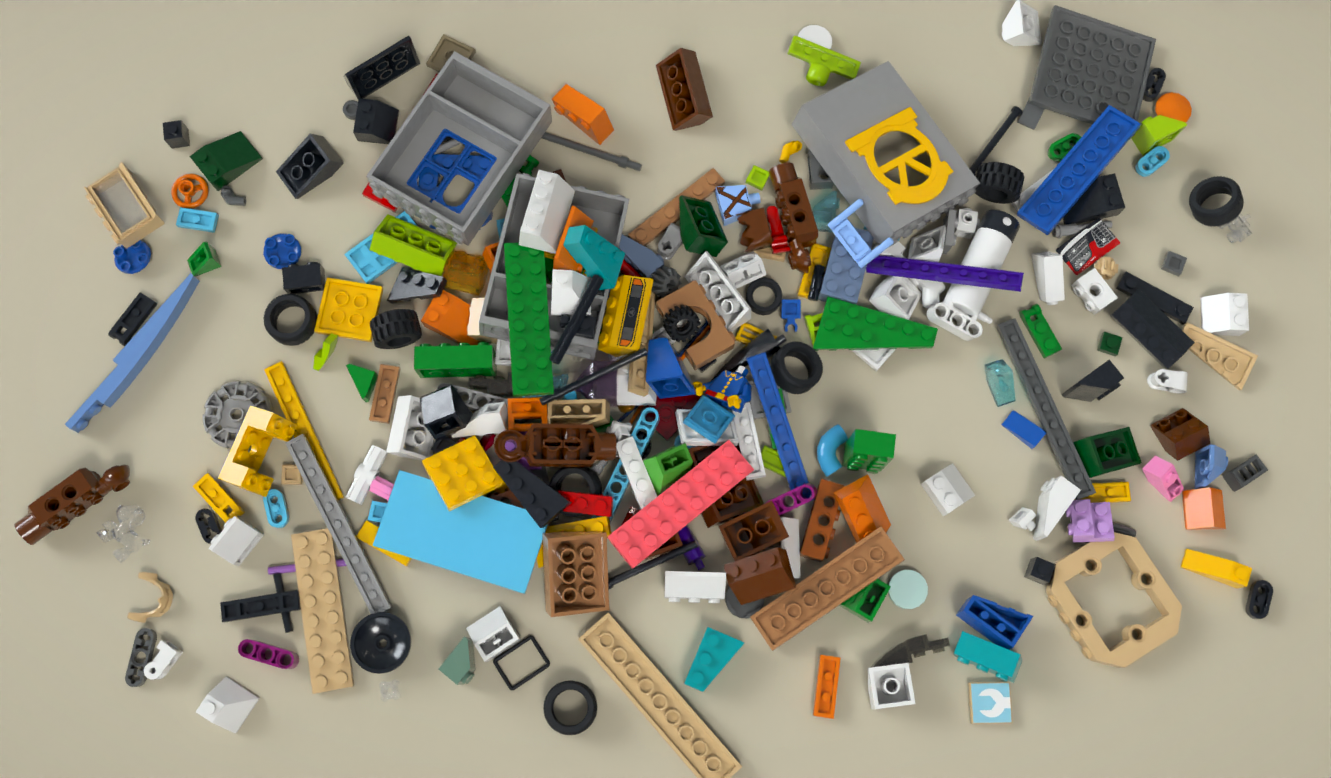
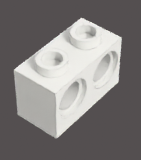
(744, 269)

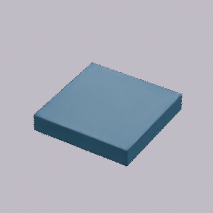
(709, 419)

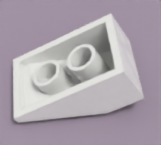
(1052, 504)

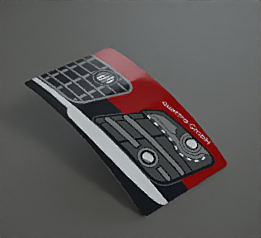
(1087, 246)

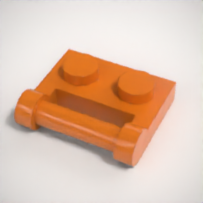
(525, 409)

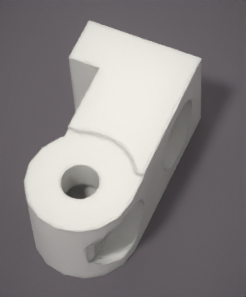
(163, 661)

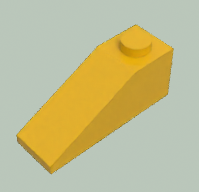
(1217, 568)

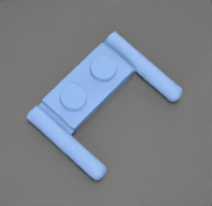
(853, 240)

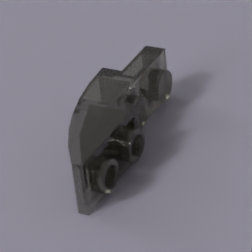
(497, 386)
(917, 646)

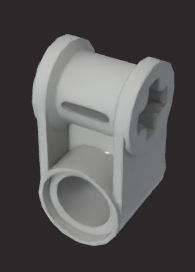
(670, 240)

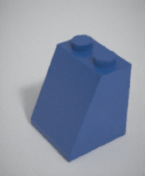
(666, 370)

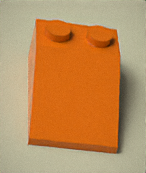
(449, 318)

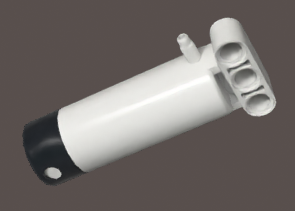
(986, 250)

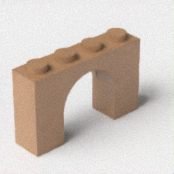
(719, 339)

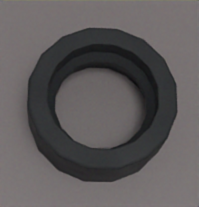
(767, 282)

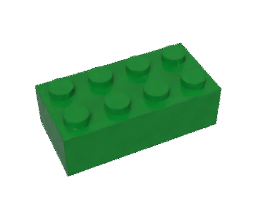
(455, 361)
(868, 451)

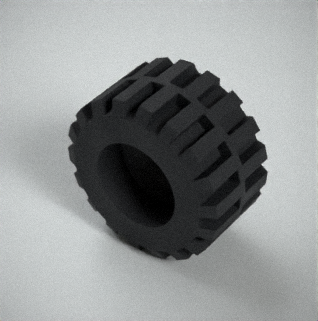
(999, 182)
(395, 329)

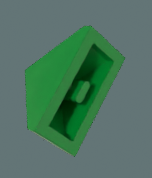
(203, 260)
(364, 380)

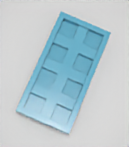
(369, 263)

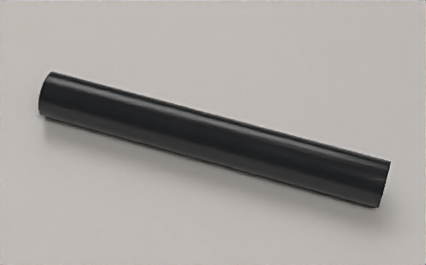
(285, 616)

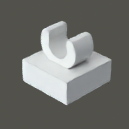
(1023, 519)

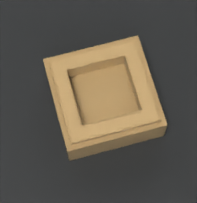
(291, 475)

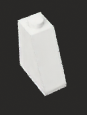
(1049, 276)

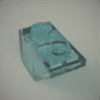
(826, 211)

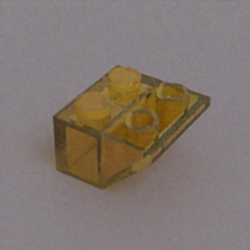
(466, 272)

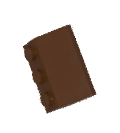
(760, 575)

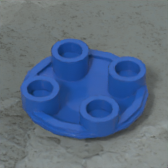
(281, 250)
(133, 258)

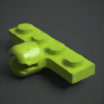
(822, 61)

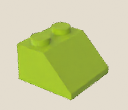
(1156, 132)

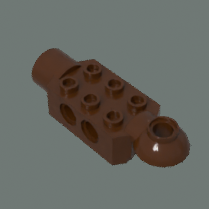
(795, 215)
(557, 445)
(69, 500)

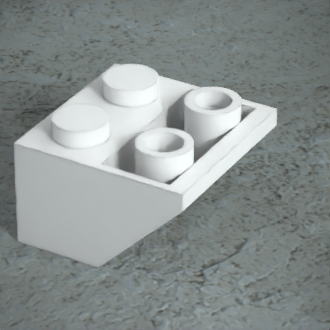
(235, 540)
(493, 634)

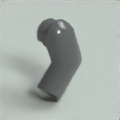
(230, 198)

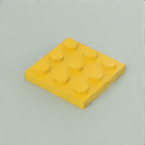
(348, 309)
(462, 473)

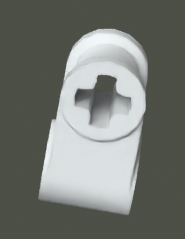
(1168, 381)

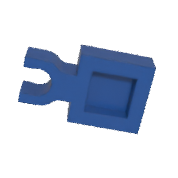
(791, 310)

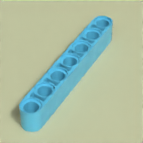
(642, 424)

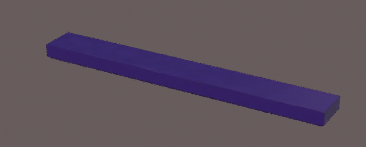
(946, 273)

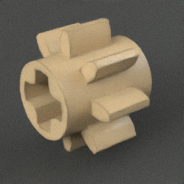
(1106, 267)

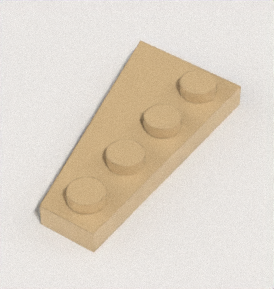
(1222, 356)

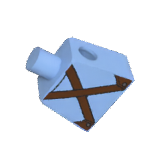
(733, 201)

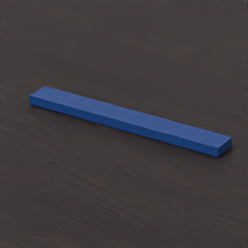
(778, 422)

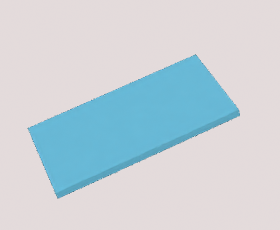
(476, 539)

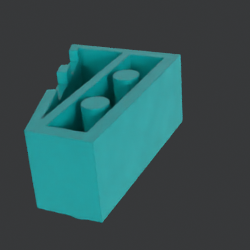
(594, 254)
(712, 656)
(988, 657)

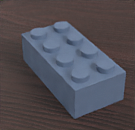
(842, 273)

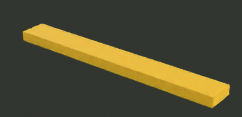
(295, 413)

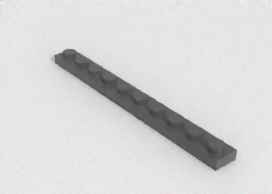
(1045, 408)

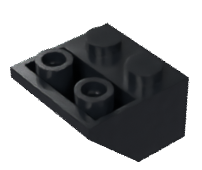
(444, 412)

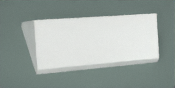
(721, 292)

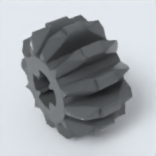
(665, 281)

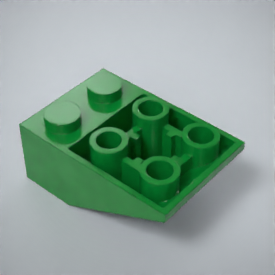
(867, 601)

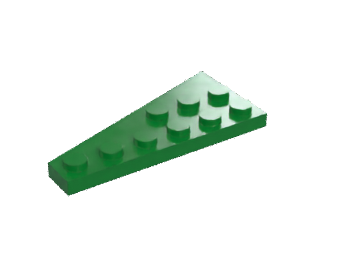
(861, 328)

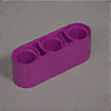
(797, 495)
(259, 650)

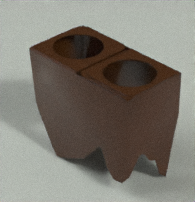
(757, 233)

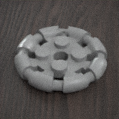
(227, 408)

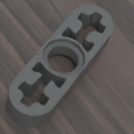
(135, 650)

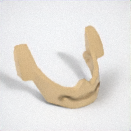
(164, 601)

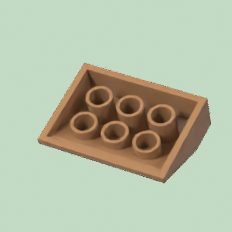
(575, 572)

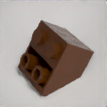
(1181, 434)

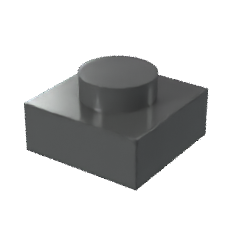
(1174, 263)

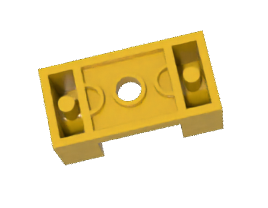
(258, 431)

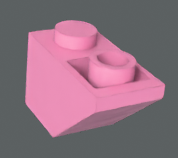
(1163, 477)

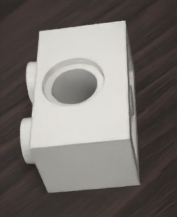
(1094, 281)

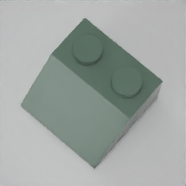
(460, 663)

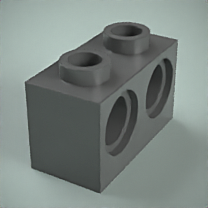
(815, 170)

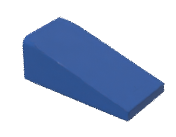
(1023, 429)

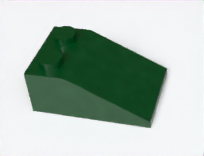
(226, 159)
(700, 227)
(1108, 452)

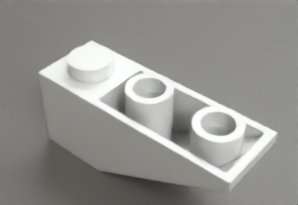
(486, 420)

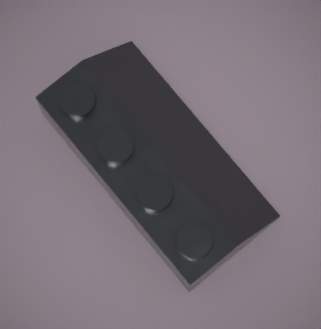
(1152, 329)

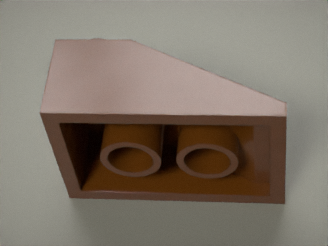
(754, 531)

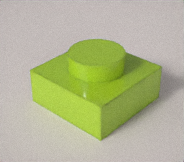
(757, 177)

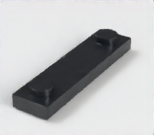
(1165, 302)
(260, 606)

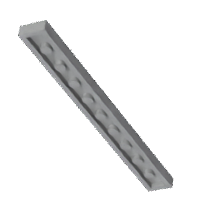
(338, 525)

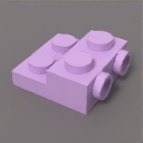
(1090, 521)

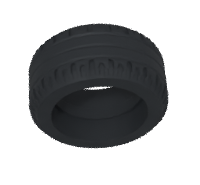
(1221, 215)
(277, 306)
(807, 356)
(591, 477)
(549, 703)

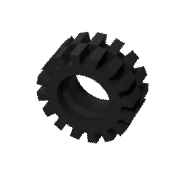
(678, 315)

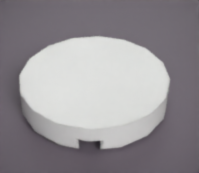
(817, 35)

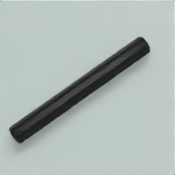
(576, 319)

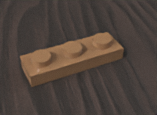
(384, 394)

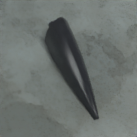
(762, 343)

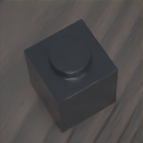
(176, 134)
(1039, 570)

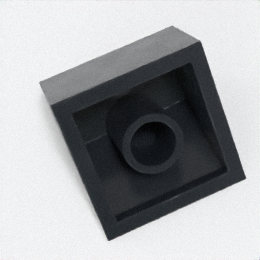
(375, 121)

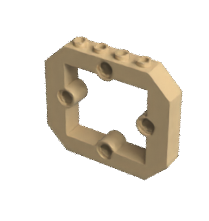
(1156, 587)

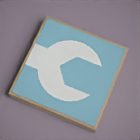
(990, 703)

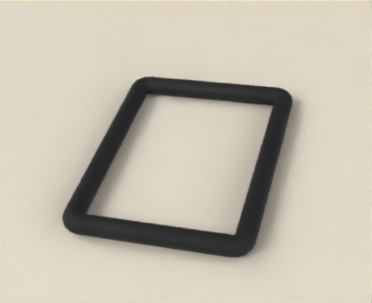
(531, 675)

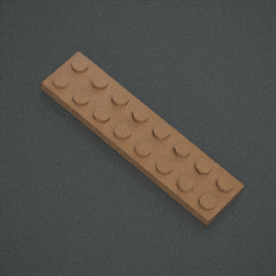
(827, 588)

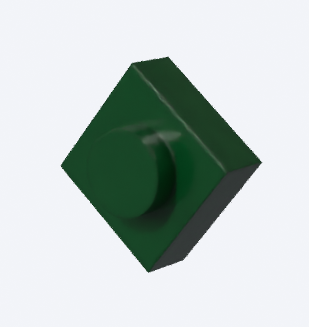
(1109, 344)

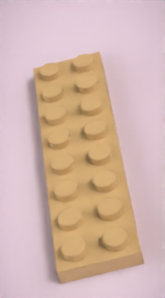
(322, 611)

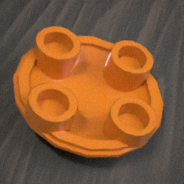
(1174, 106)

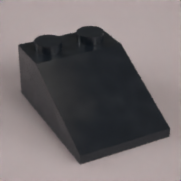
(309, 165)
(1100, 201)

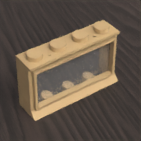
(123, 206)

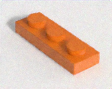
(826, 686)

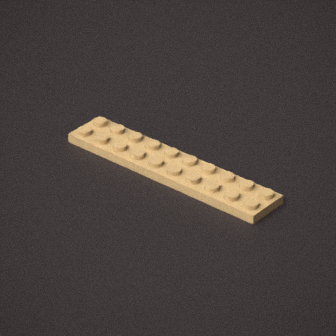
(658, 700)

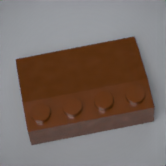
(735, 502)

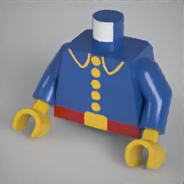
(728, 389)

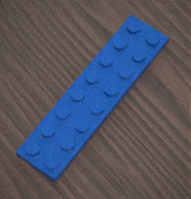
(1078, 169)

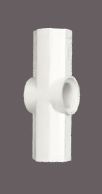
(365, 474)

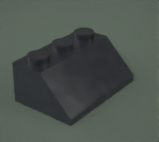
(1096, 384)

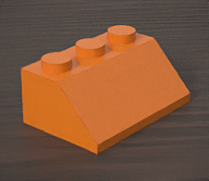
(562, 258)
(862, 508)

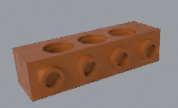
(809, 548)

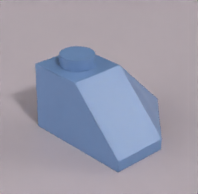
(1209, 464)

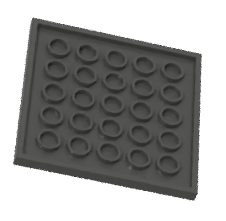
(1091, 66)

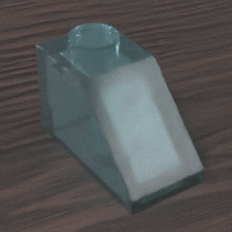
(1001, 382)

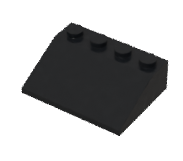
(382, 68)

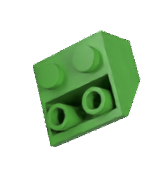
(668, 467)

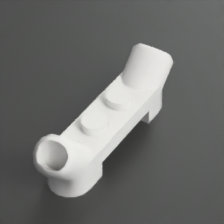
(930, 289)

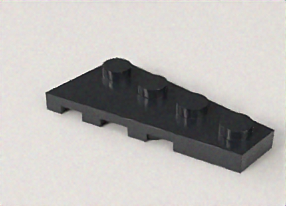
(534, 494)

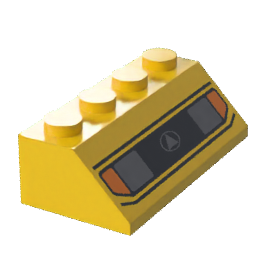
(625, 315)

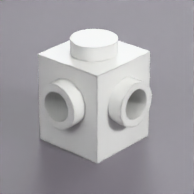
(967, 223)

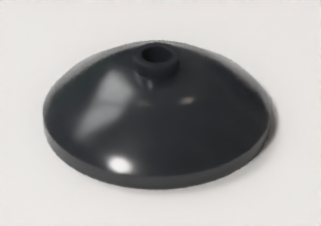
(367, 638)

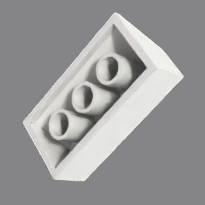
(546, 212)

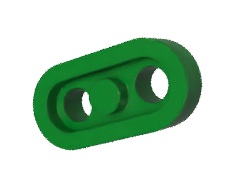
(1062, 146)

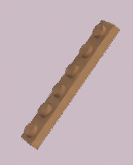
(671, 212)

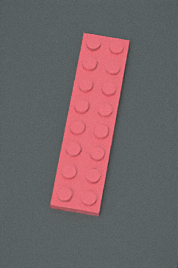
(680, 504)

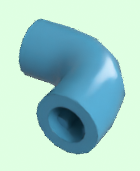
(827, 449)

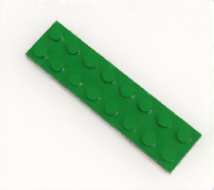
(528, 321)

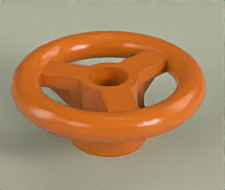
(183, 184)

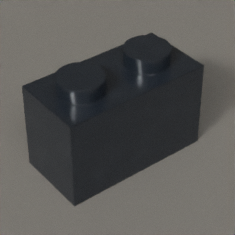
(303, 278)

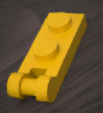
(217, 497)

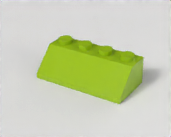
(412, 245)

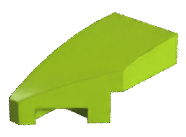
(324, 354)

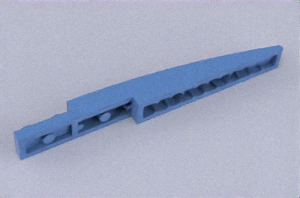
(135, 355)

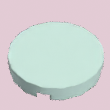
(908, 589)

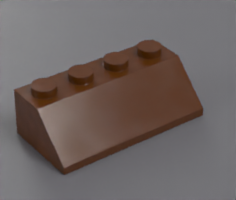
(684, 89)

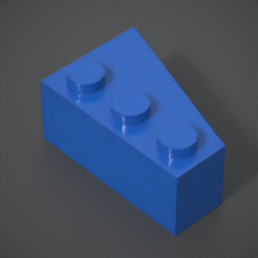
(996, 623)

